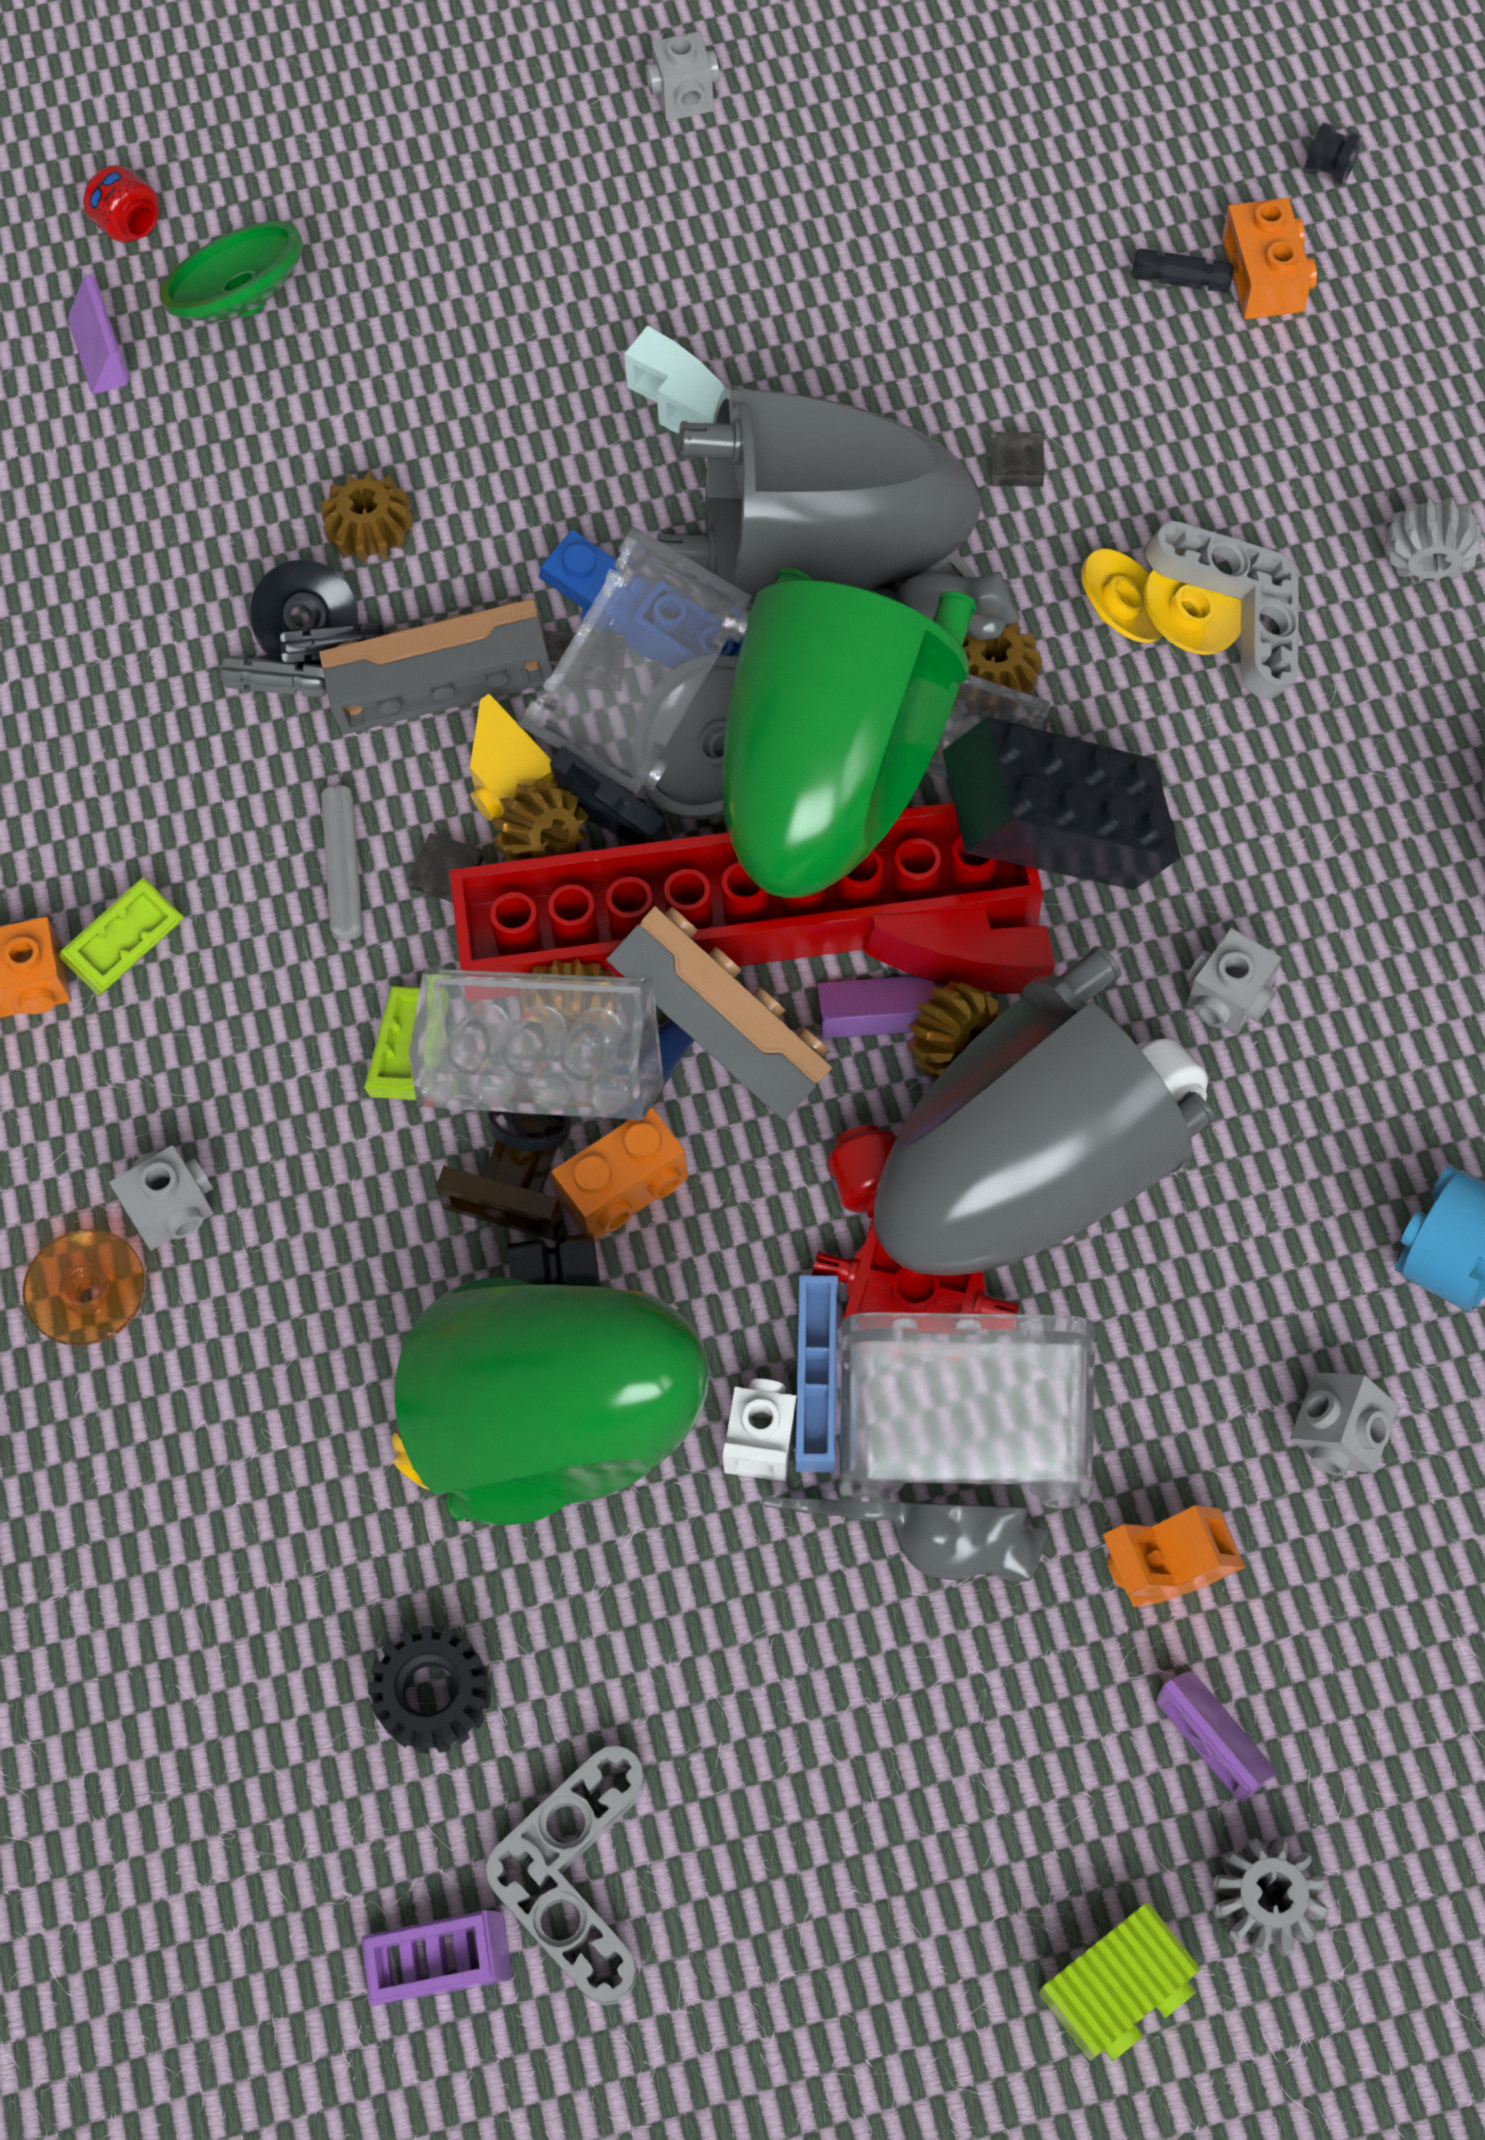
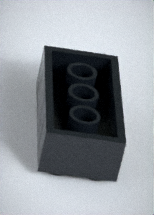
(1060, 804)

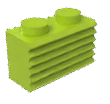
(1120, 1983)

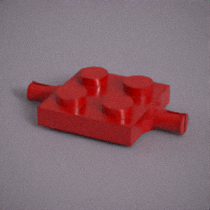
(884, 1286)

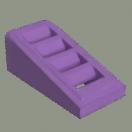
(491, 1949)

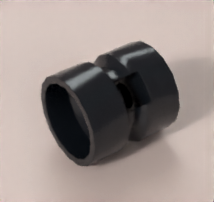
(568, 1263)

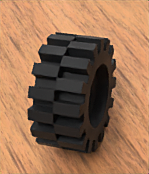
(396, 1669)

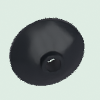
(303, 585)

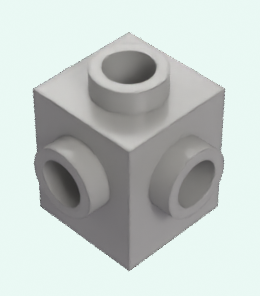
(682, 75)
(1233, 982)
(164, 1196)
(1344, 1423)

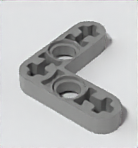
(1268, 591)
(553, 1858)

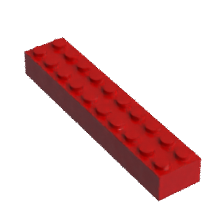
(592, 900)

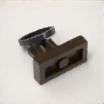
(514, 1177)

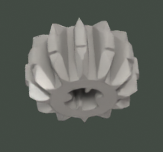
(1433, 540)
(1293, 1901)

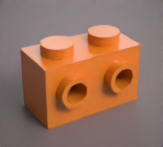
(1268, 258)
(30, 969)
(620, 1175)

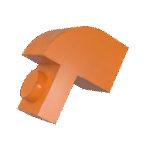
(1172, 1555)

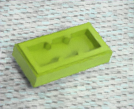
(121, 937)
(390, 1065)

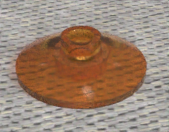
(70, 1267)

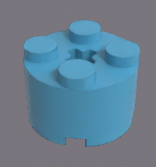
(1448, 1244)

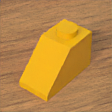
(502, 758)

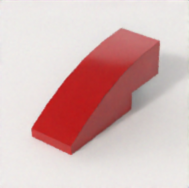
(961, 949)

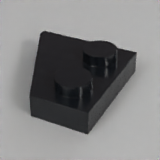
(607, 802)

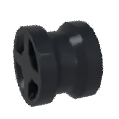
(1333, 153)

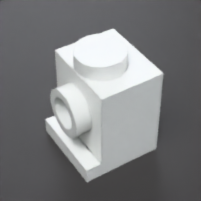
(754, 1450)

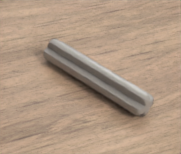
(341, 863)

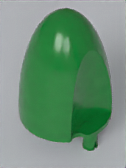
(832, 725)
(544, 1395)

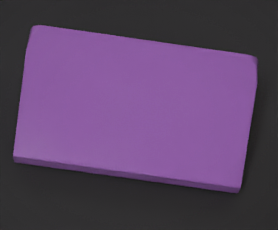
(96, 339)
(871, 1005)
(1215, 1735)

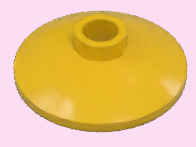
(1117, 594)
(1191, 615)

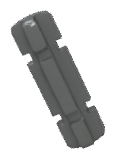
(273, 676)

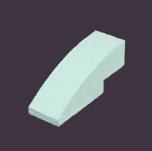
(673, 379)

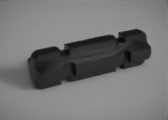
(1182, 270)
(295, 645)

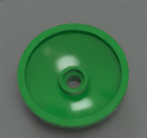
(233, 273)

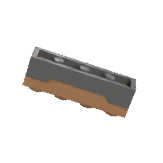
(436, 666)
(721, 1014)

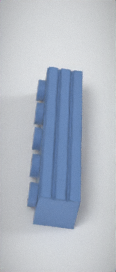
(816, 1374)

